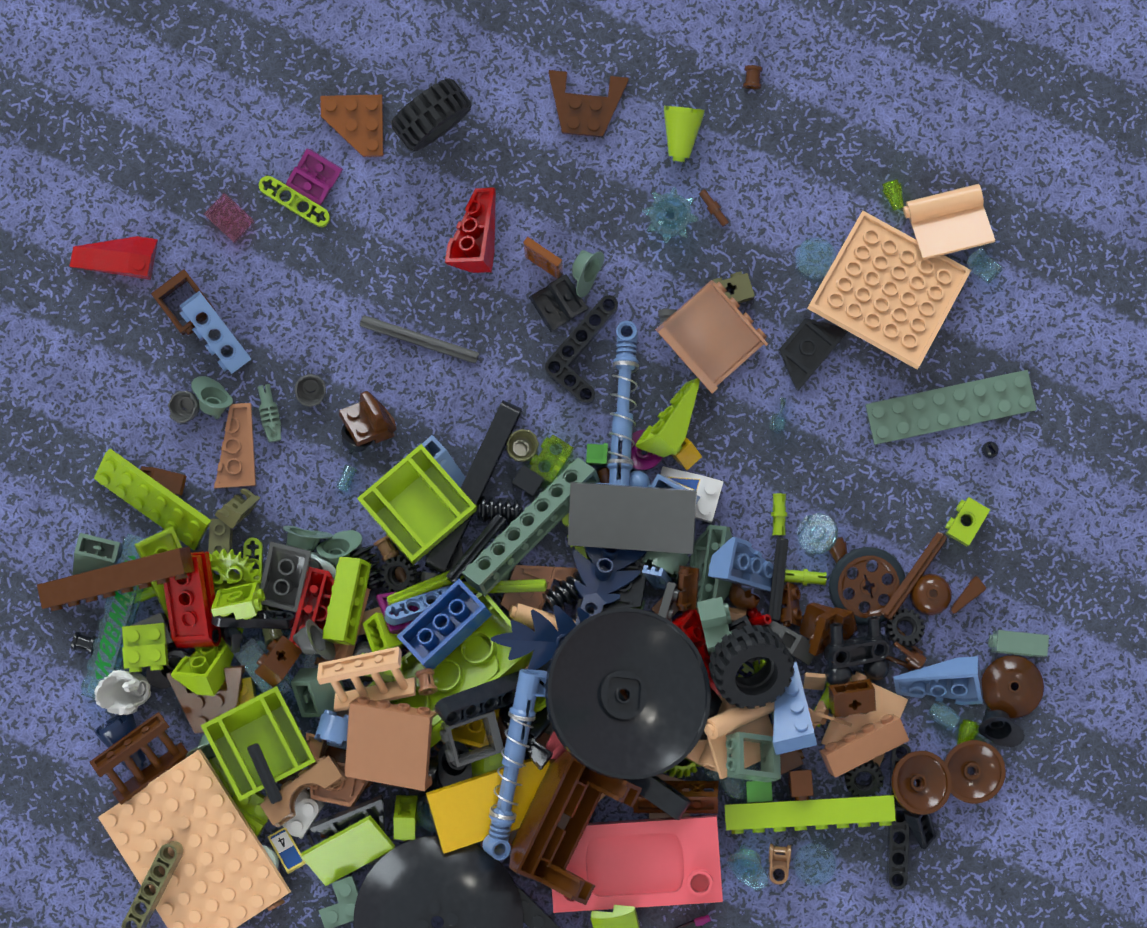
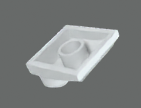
(306, 813)

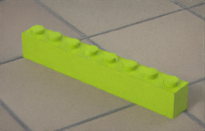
(810, 813)

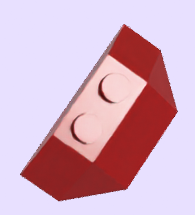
(314, 600)

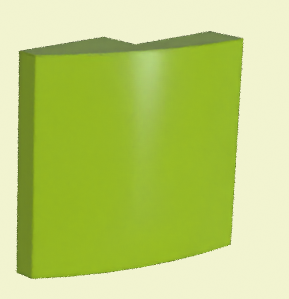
(620, 918)

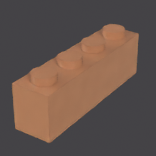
(864, 745)

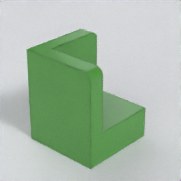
(597, 454)
(758, 791)

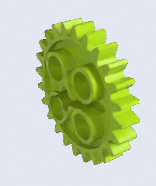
(224, 565)

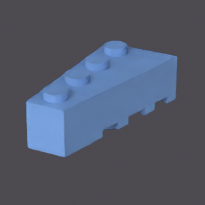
(792, 718)

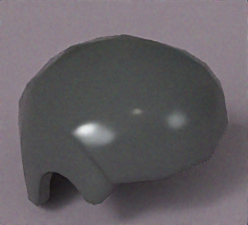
(305, 385)
(183, 400)

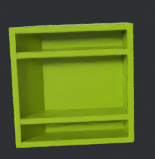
(417, 504)
(261, 721)

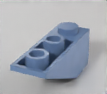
(442, 456)

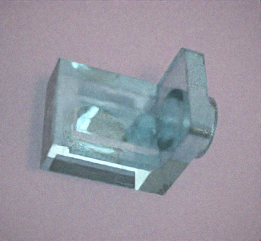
(983, 266)

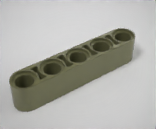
(158, 880)

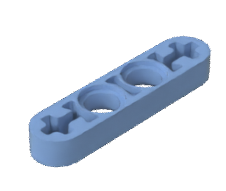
(407, 615)

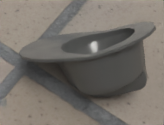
(311, 642)

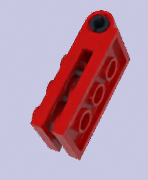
(190, 606)

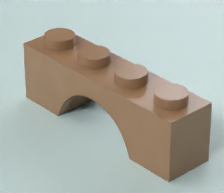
(324, 774)

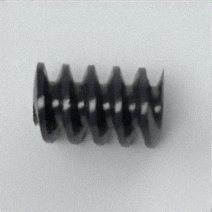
(491, 509)
(363, 553)
(562, 593)

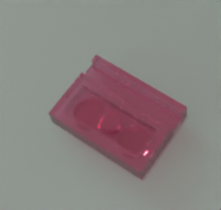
(229, 217)

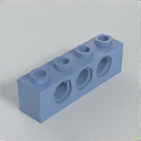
(198, 304)

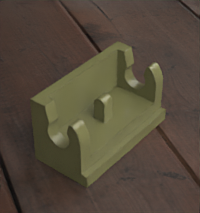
(237, 508)

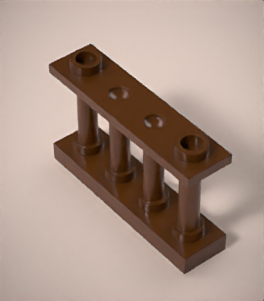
(130, 744)

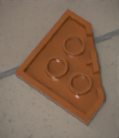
(357, 121)

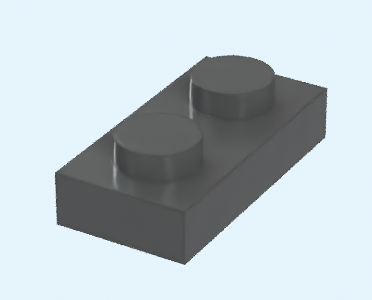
(671, 595)

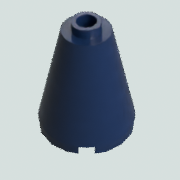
(115, 730)

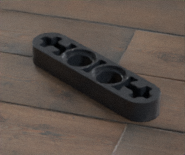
(264, 619)

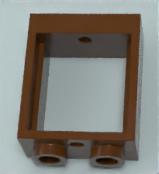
(168, 288)

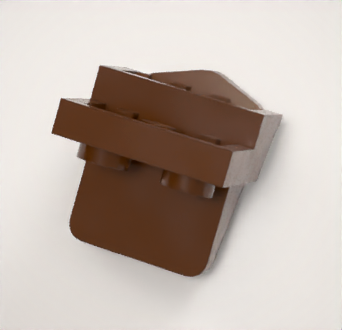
(368, 420)
(817, 625)

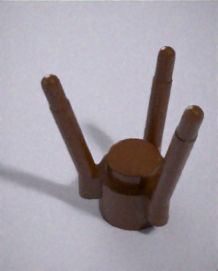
(914, 658)

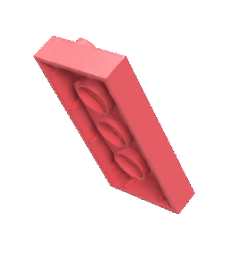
(647, 863)

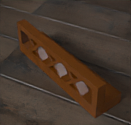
(700, 800)

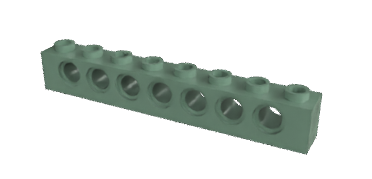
(527, 528)

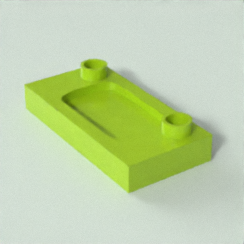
(469, 665)

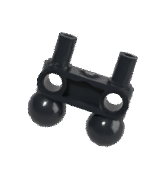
(856, 652)

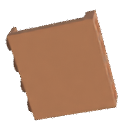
(711, 335)
(389, 743)

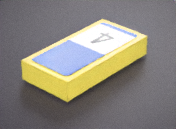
(286, 850)

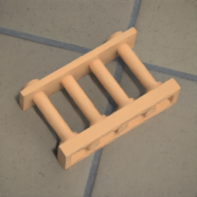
(362, 665)

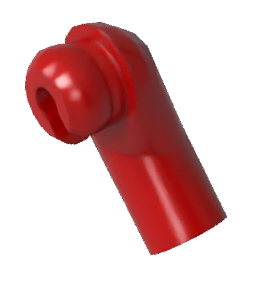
(757, 618)

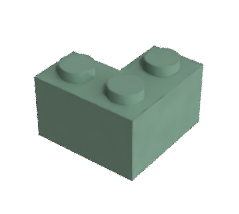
(715, 620)
(343, 911)

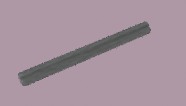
(419, 339)

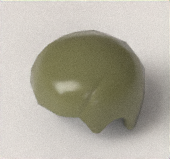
(522, 445)

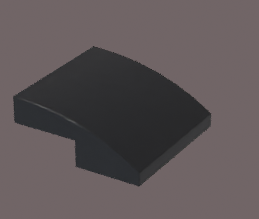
(558, 303)

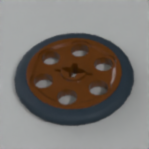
(858, 558)

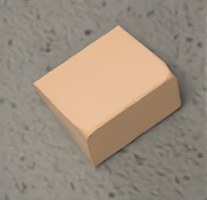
(814, 681)

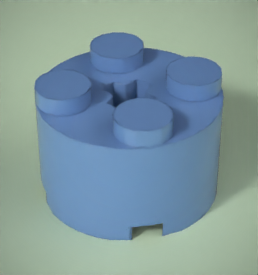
(333, 729)

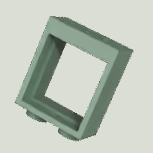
(1019, 643)
(770, 761)

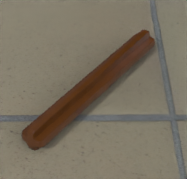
(914, 575)

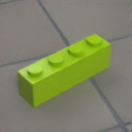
(346, 600)

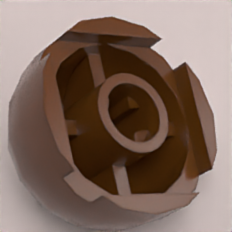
(931, 594)

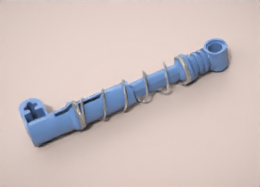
(623, 420)
(521, 715)

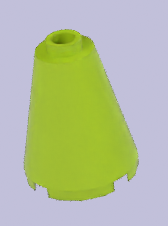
(681, 130)

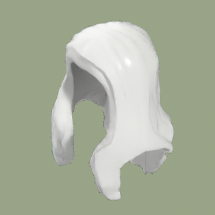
(122, 692)

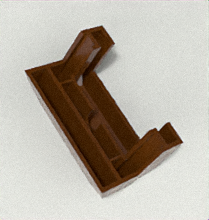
(558, 822)

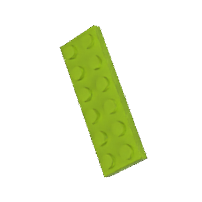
(151, 498)

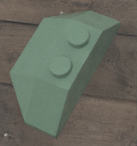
(704, 548)

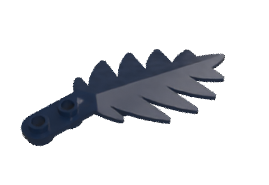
(603, 575)
(542, 641)

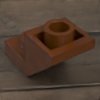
(172, 481)

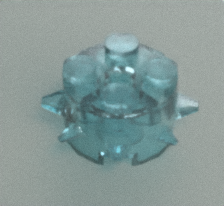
(673, 203)

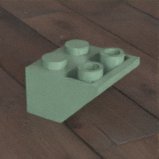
(95, 553)
(310, 695)

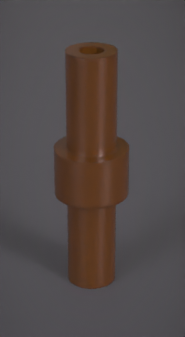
(713, 208)

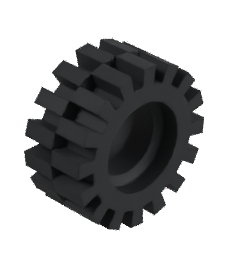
(389, 573)
(913, 619)
(864, 790)

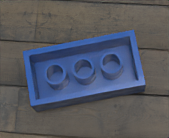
(444, 625)

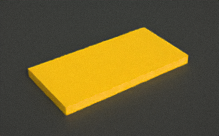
(464, 807)

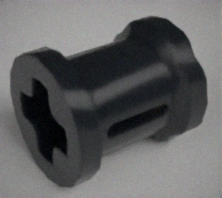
(83, 642)

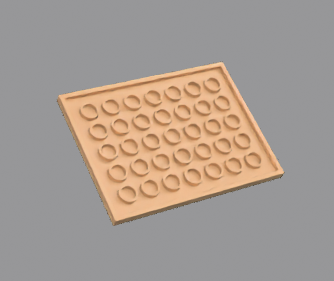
(223, 866)

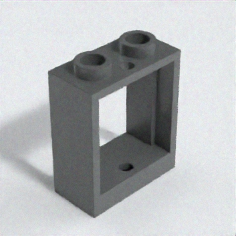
(493, 736)

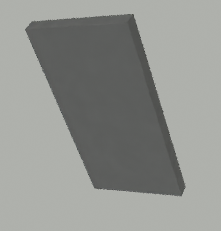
(632, 517)

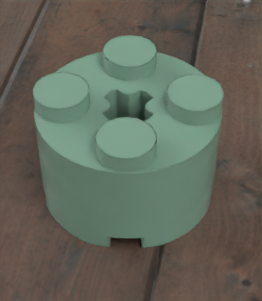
(666, 560)

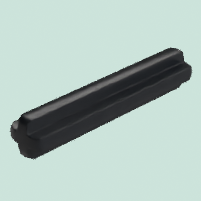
(264, 773)

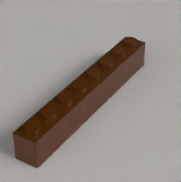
(116, 578)

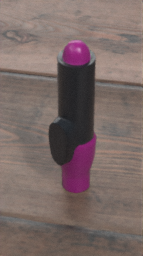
(696, 923)

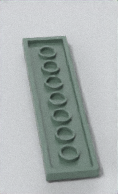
(950, 407)

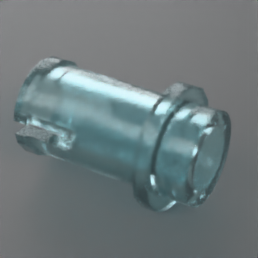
(346, 478)

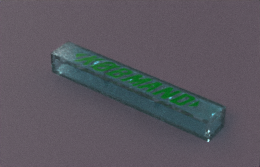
(119, 612)

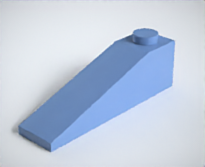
(741, 565)
(949, 679)

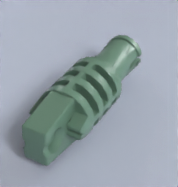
(269, 414)

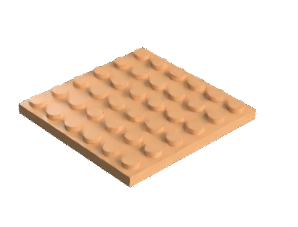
(888, 291)

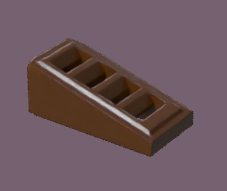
(972, 590)

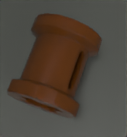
(752, 77)

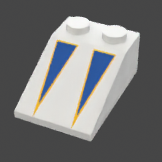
(706, 487)

